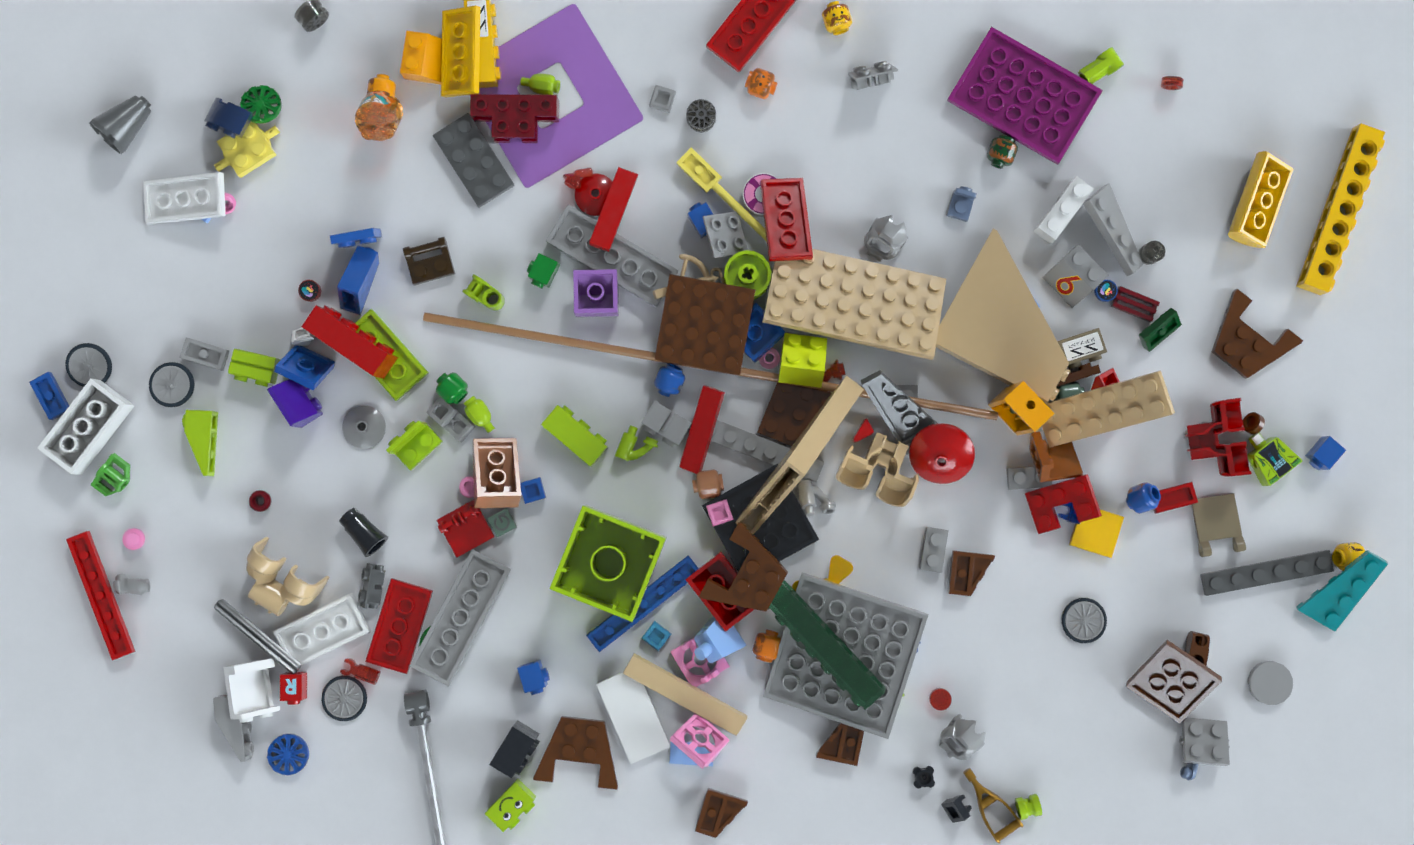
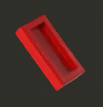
(1176, 497)

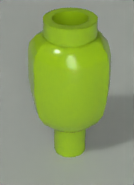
(542, 84)
(478, 413)

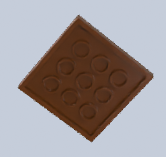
(704, 324)

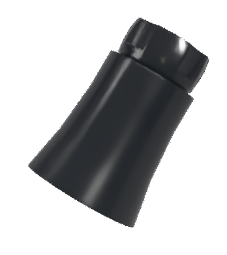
(363, 532)

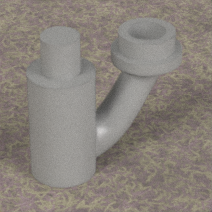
(807, 500)

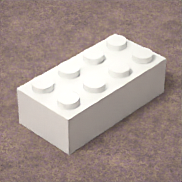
(85, 427)

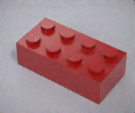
(349, 341)

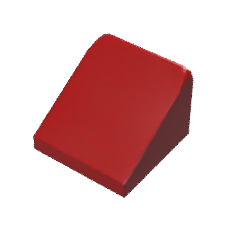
(863, 431)

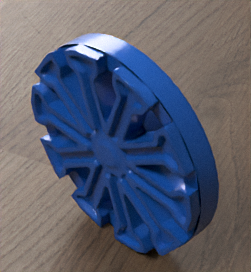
(288, 754)

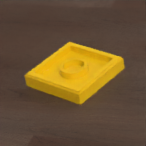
(1098, 534)

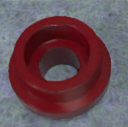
(253, 501)

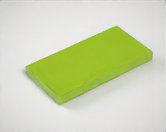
(406, 370)

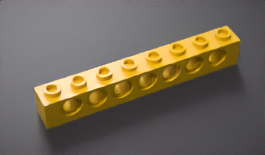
(1373, 142)

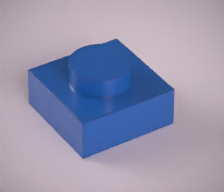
(532, 490)

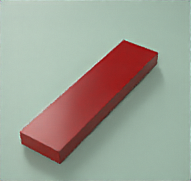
(613, 209)
(702, 429)

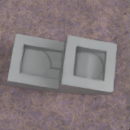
(450, 419)

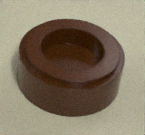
(1253, 423)

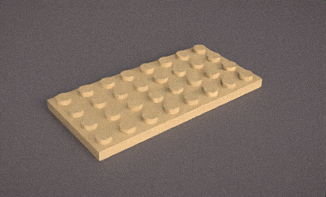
(857, 302)

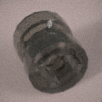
(1148, 255)

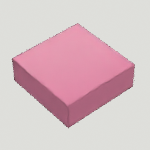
(719, 512)

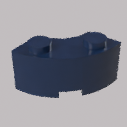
(229, 118)

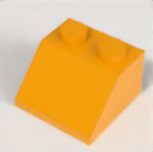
(422, 58)

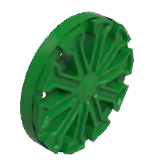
(262, 103)

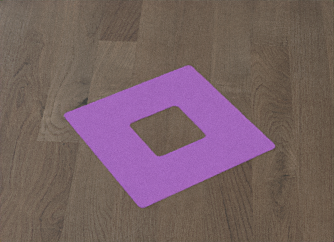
(606, 106)

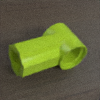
(1104, 65)

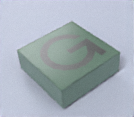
(502, 522)

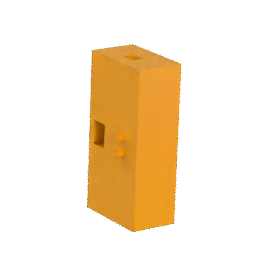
(1028, 408)

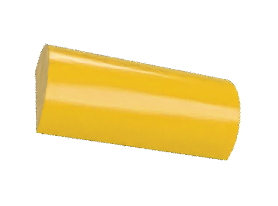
(1260, 200)

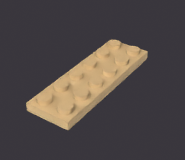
(1108, 409)

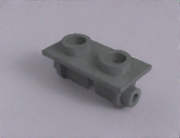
(371, 578)

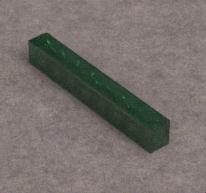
(826, 647)

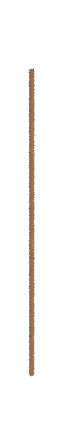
(636, 353)

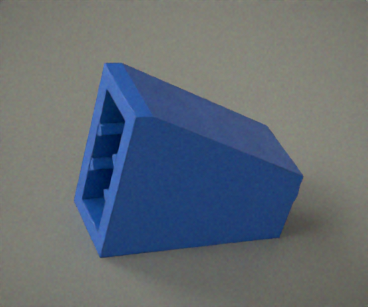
(357, 279)

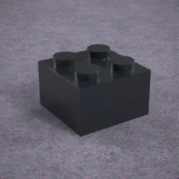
(512, 752)

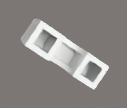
(1063, 210)

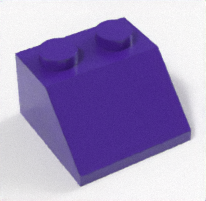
(295, 403)

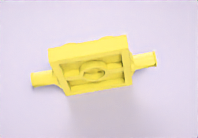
(247, 152)

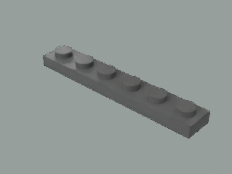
(1267, 572)

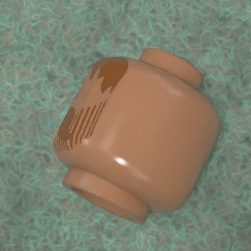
(708, 484)

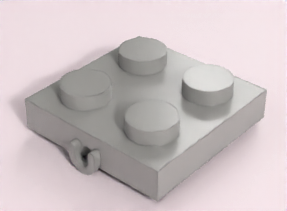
(1205, 742)

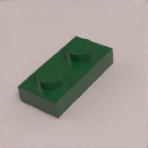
(1160, 329)

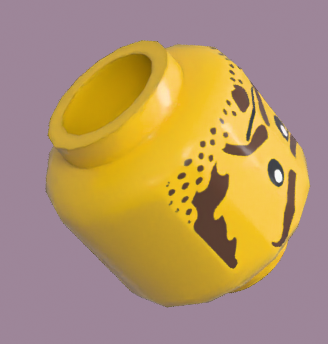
(1346, 553)

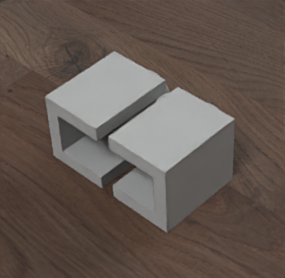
(656, 419)

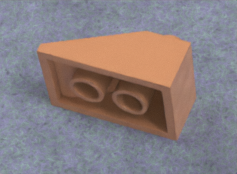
(496, 473)

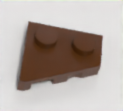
(967, 571)
(842, 745)
(718, 812)

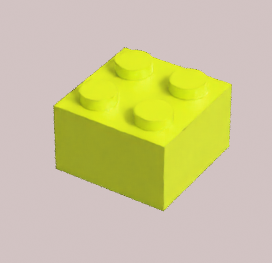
(802, 360)

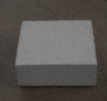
(662, 98)

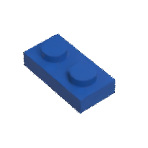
(49, 395)

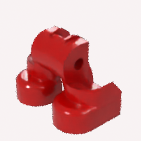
(1205, 444)

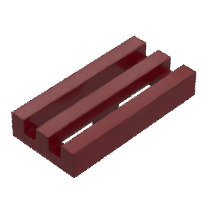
(1152, 310)

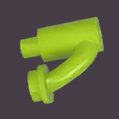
(627, 444)

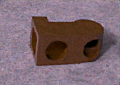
(1198, 646)

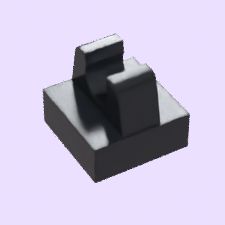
(956, 810)

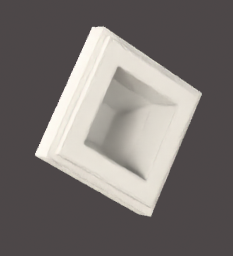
(301, 337)

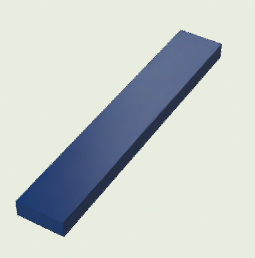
(654, 596)

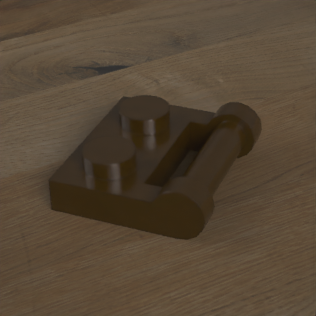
(432, 267)

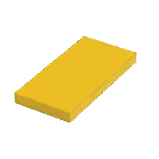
(460, 51)

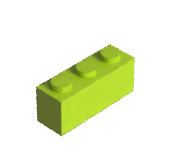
(575, 435)

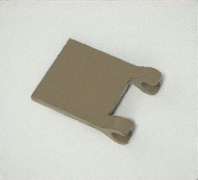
(1217, 519)

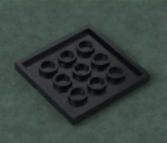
(782, 533)

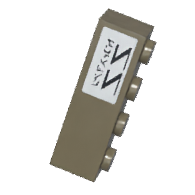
(1082, 347)

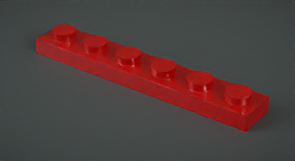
(100, 595)

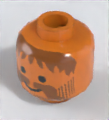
(761, 83)
(766, 646)

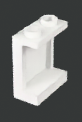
(250, 690)

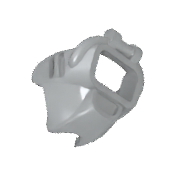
(887, 233)
(964, 734)

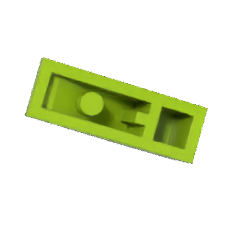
(202, 436)

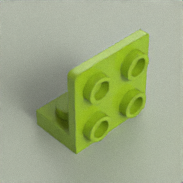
(414, 444)

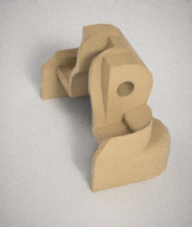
(893, 487)
(270, 592)

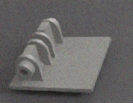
(881, 69)
(725, 234)

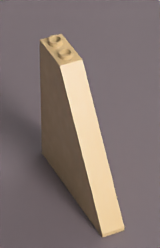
(1000, 326)
(801, 455)

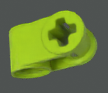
(481, 292)

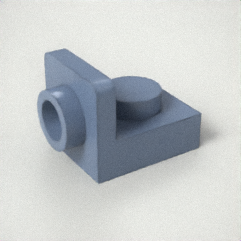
(961, 203)

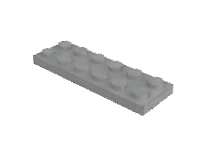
(636, 268)
(460, 617)

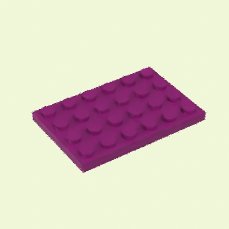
(1024, 95)

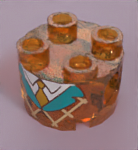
(378, 116)

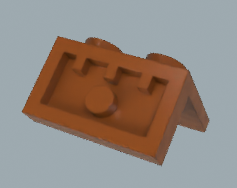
(1054, 462)

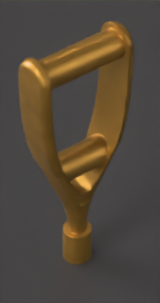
(984, 803)

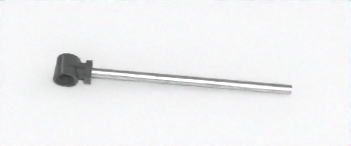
(417, 704)

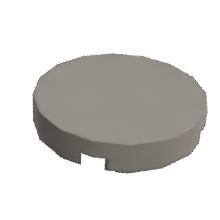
(1270, 683)

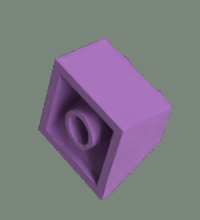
(595, 293)

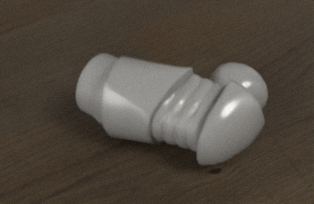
(132, 586)

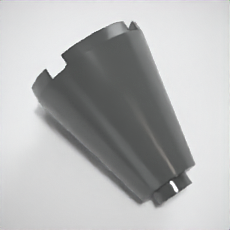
(122, 122)

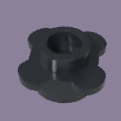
(928, 781)

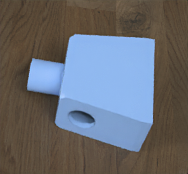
(715, 642)

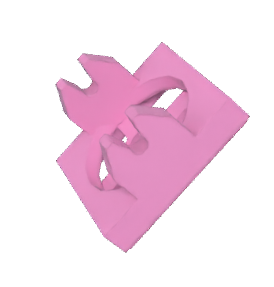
(696, 680)
(701, 760)

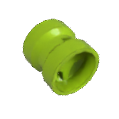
(1028, 806)

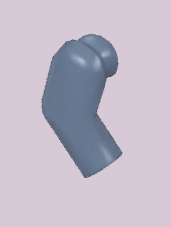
(1189, 772)

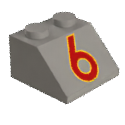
(1075, 276)

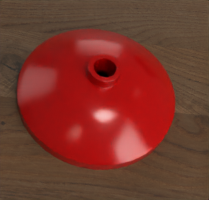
(942, 442)

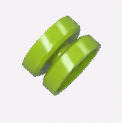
(751, 263)

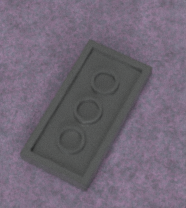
(473, 160)

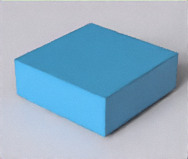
(656, 635)

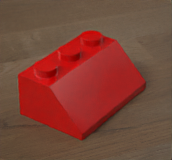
(722, 572)

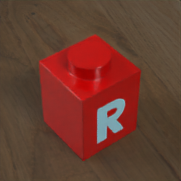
(293, 687)

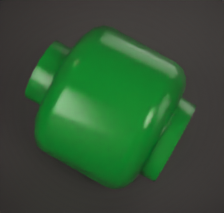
(451, 388)

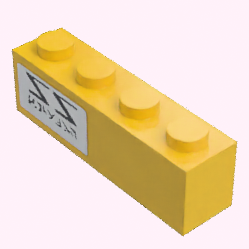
(488, 71)

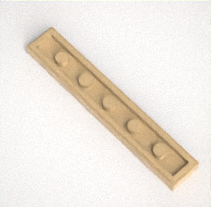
(685, 694)

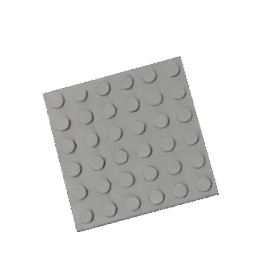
(875, 630)

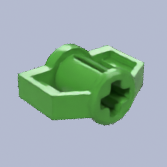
(112, 475)

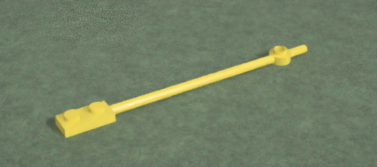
(708, 179)

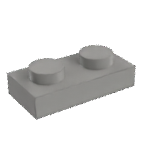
(204, 354)
(1024, 478)
(934, 549)

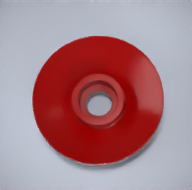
(583, 197)

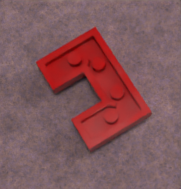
(1074, 490)

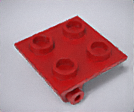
(465, 528)

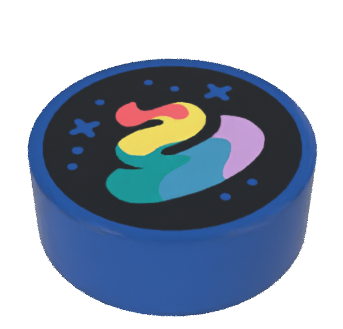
(1106, 291)

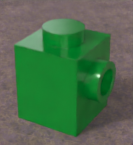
(542, 271)

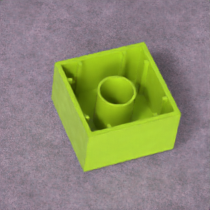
(608, 563)

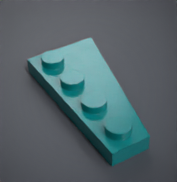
(1342, 593)

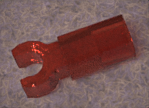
(361, 672)

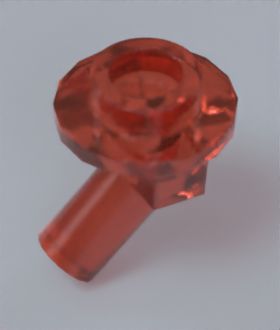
(573, 181)
(837, 371)

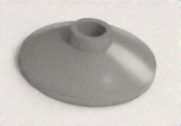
(374, 428)

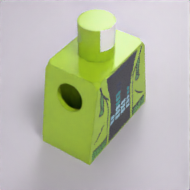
(1271, 459)

